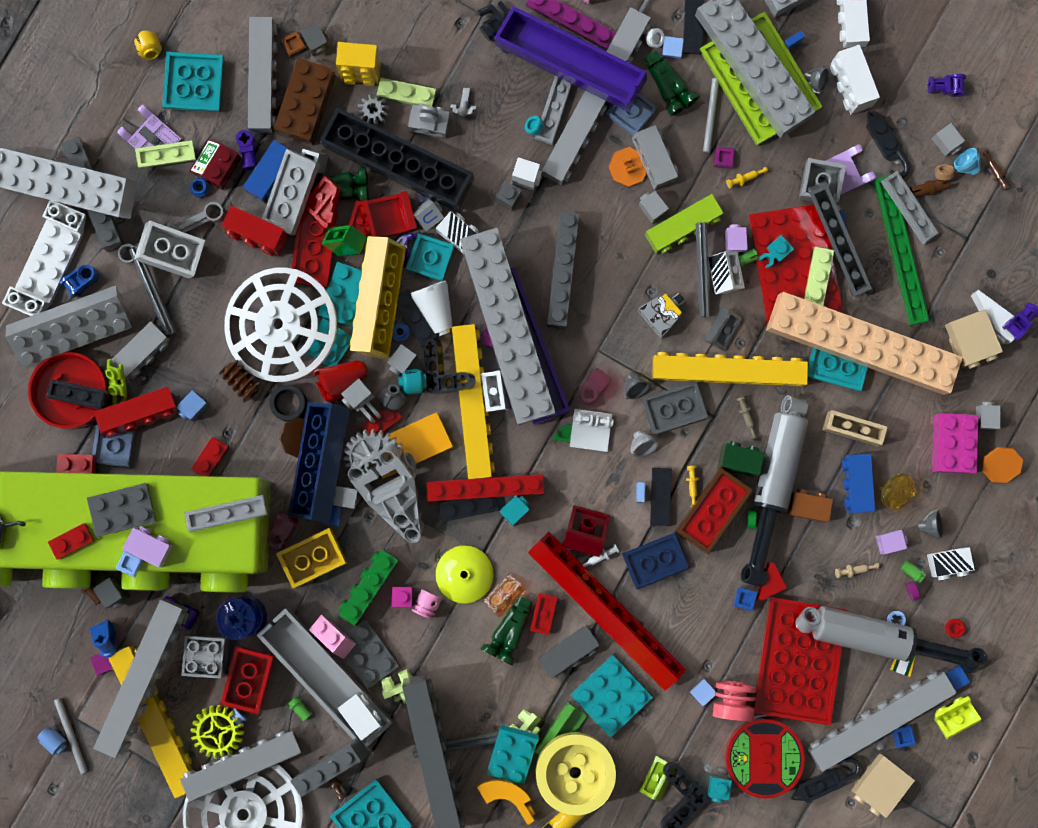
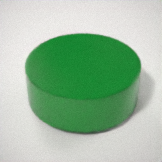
(752, 519)

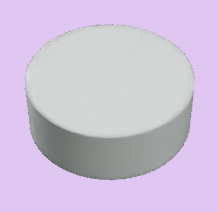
(655, 37)

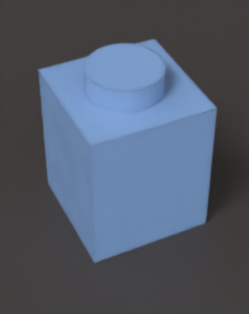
(192, 406)

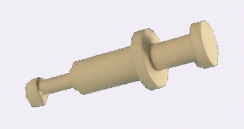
(850, 571)

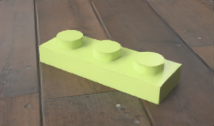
(405, 92)
(165, 154)
(818, 275)

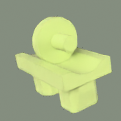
(391, 689)
(530, 721)

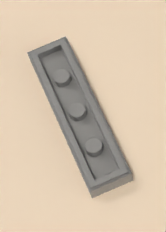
(554, 110)
(909, 207)
(226, 513)

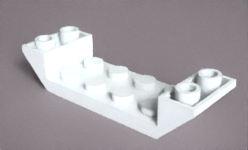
(47, 260)

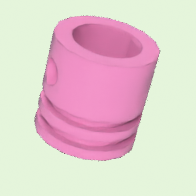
(426, 604)

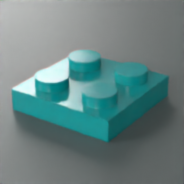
(430, 257)
(339, 349)

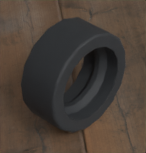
(287, 388)

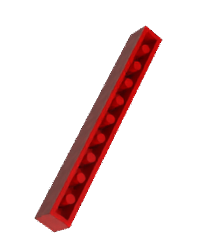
(607, 611)

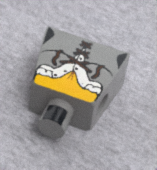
(662, 312)

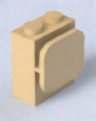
(973, 339)
(881, 786)

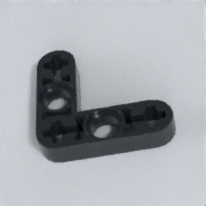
(441, 379)
(688, 799)

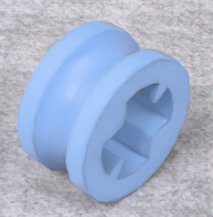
(897, 613)
(238, 713)

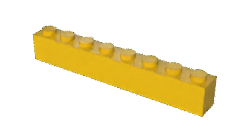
(729, 370)
(471, 402)
(157, 729)

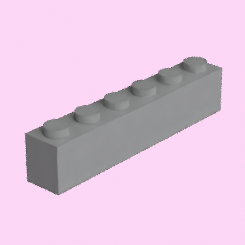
(261, 74)
(241, 766)

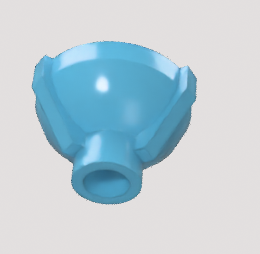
(968, 162)

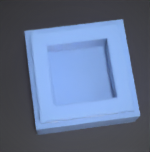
(672, 47)
(640, 492)
(129, 564)
(703, 692)

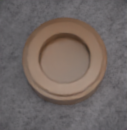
(944, 172)

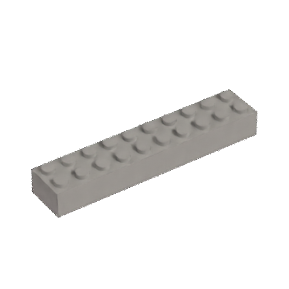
(507, 326)

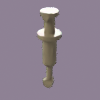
(747, 416)

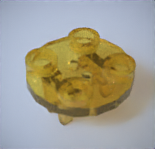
(897, 491)

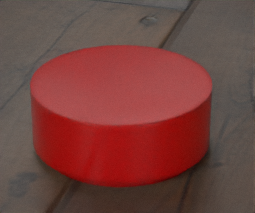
(954, 628)

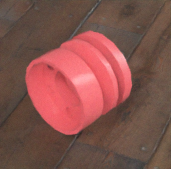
(734, 701)

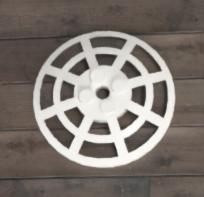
(291, 326)
(251, 802)

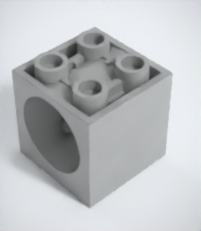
(206, 656)

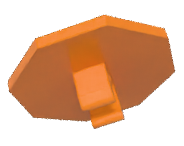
(627, 167)
(1002, 465)

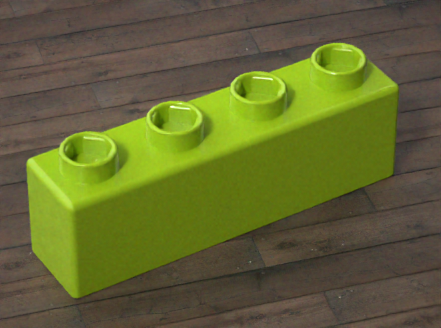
(59, 503)

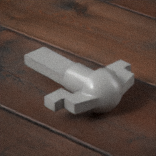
(463, 111)

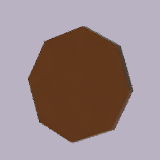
(291, 436)

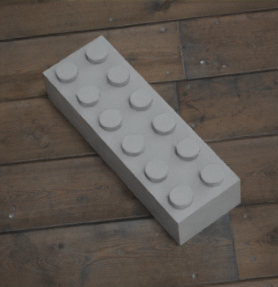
(68, 326)

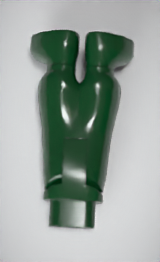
(670, 84)
(346, 181)
(509, 631)

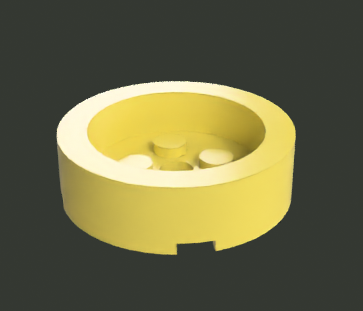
(578, 794)

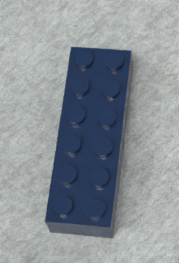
(318, 462)

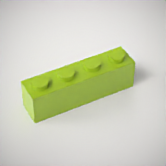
(683, 224)

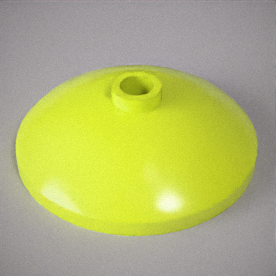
(478, 569)

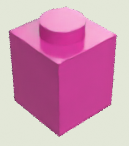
(402, 596)

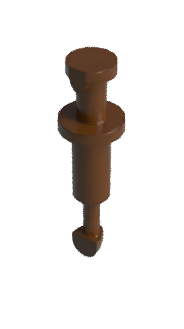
(996, 171)
(335, 784)

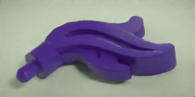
(404, 240)

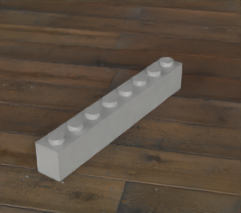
(881, 721)

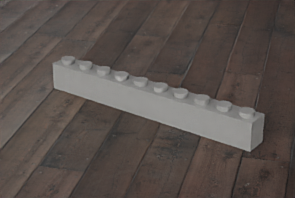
(590, 106)

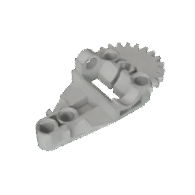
(395, 497)

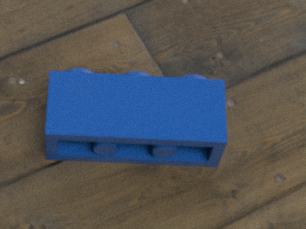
(265, 173)
(858, 483)

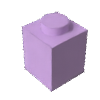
(736, 239)
(891, 541)

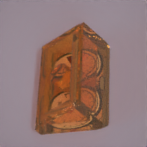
(504, 595)

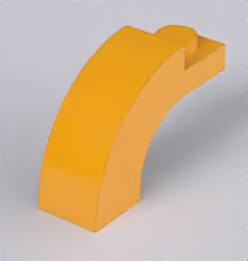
(503, 789)

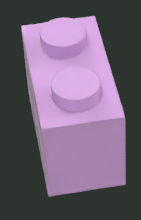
(148, 547)

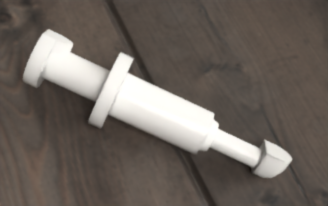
(604, 555)

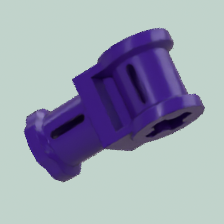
(950, 85)
(247, 150)
(1020, 322)

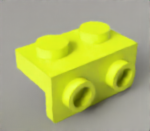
(956, 717)

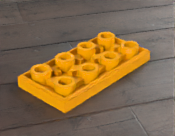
(422, 439)

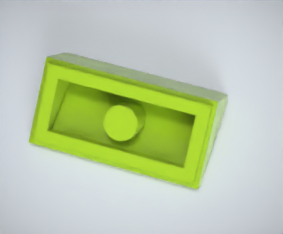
(655, 781)

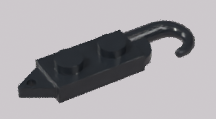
(886, 141)
(826, 783)

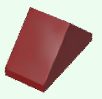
(773, 584)

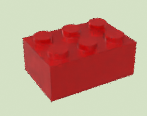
(254, 231)
(248, 679)

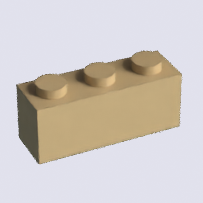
(854, 428)

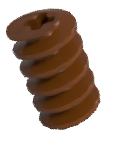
(239, 381)

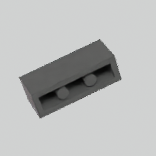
(569, 652)

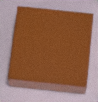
(293, 44)

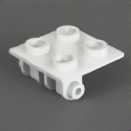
(591, 430)

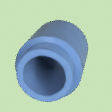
(52, 741)

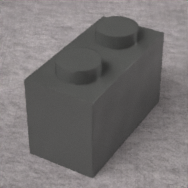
(111, 593)

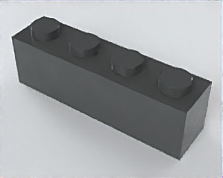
(329, 766)

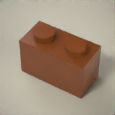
(810, 506)

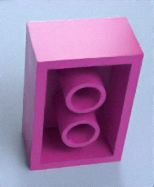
(955, 443)

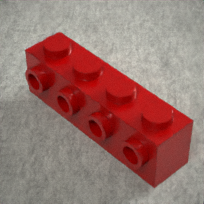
(136, 412)

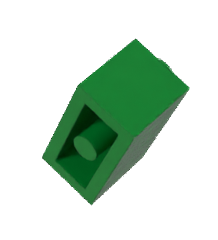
(344, 240)

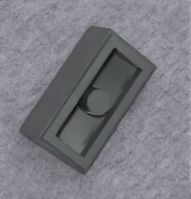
(723, 328)

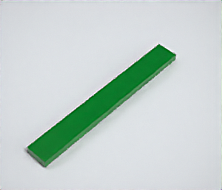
(902, 256)

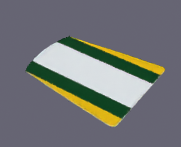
(903, 667)

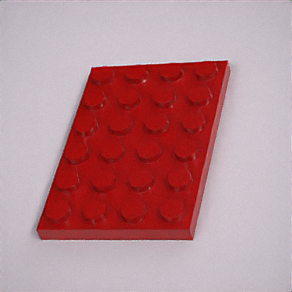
(804, 232)
(795, 670)

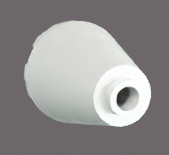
(435, 306)

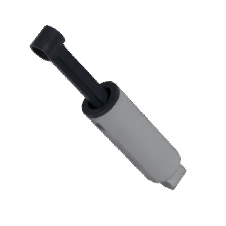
(776, 481)
(881, 637)

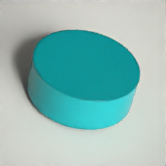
(534, 125)

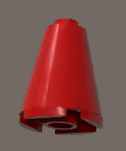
(337, 378)

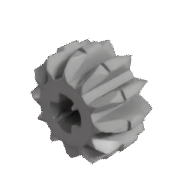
(376, 103)

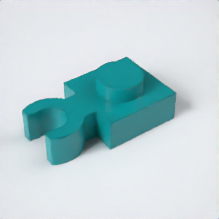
(778, 250)

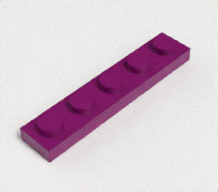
(573, 21)

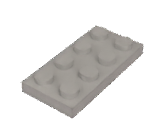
(291, 191)

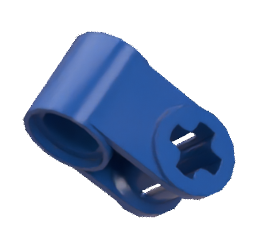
(76, 281)
(104, 638)

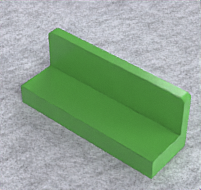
(567, 721)

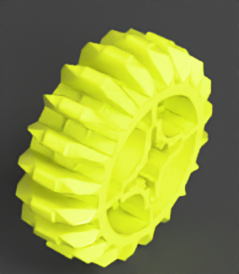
(200, 735)

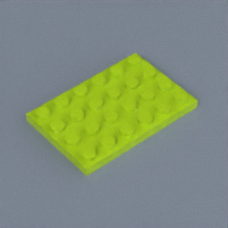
(743, 103)

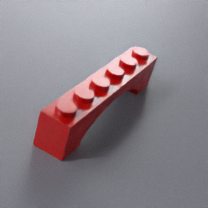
(485, 488)

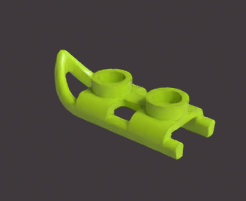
(114, 388)

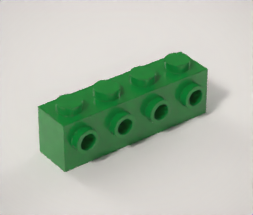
(369, 587)

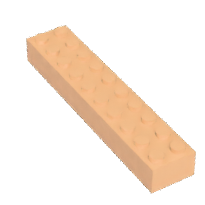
(864, 343)

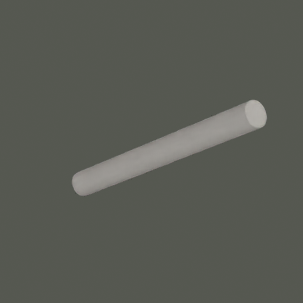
(711, 115)
(70, 735)

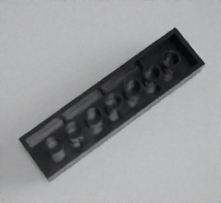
(397, 159)

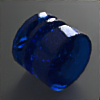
(250, 613)

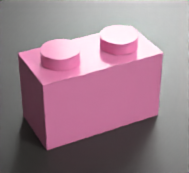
(332, 636)

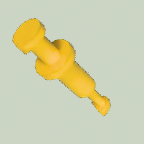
(745, 177)
(692, 482)

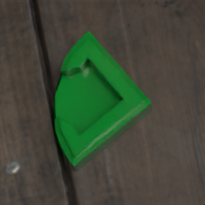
(563, 434)

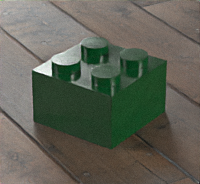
(741, 460)

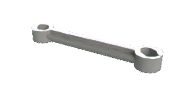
(184, 226)

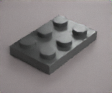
(674, 408)
(121, 509)
(370, 655)

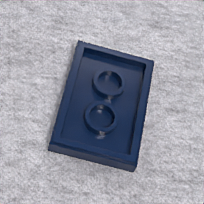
(655, 560)

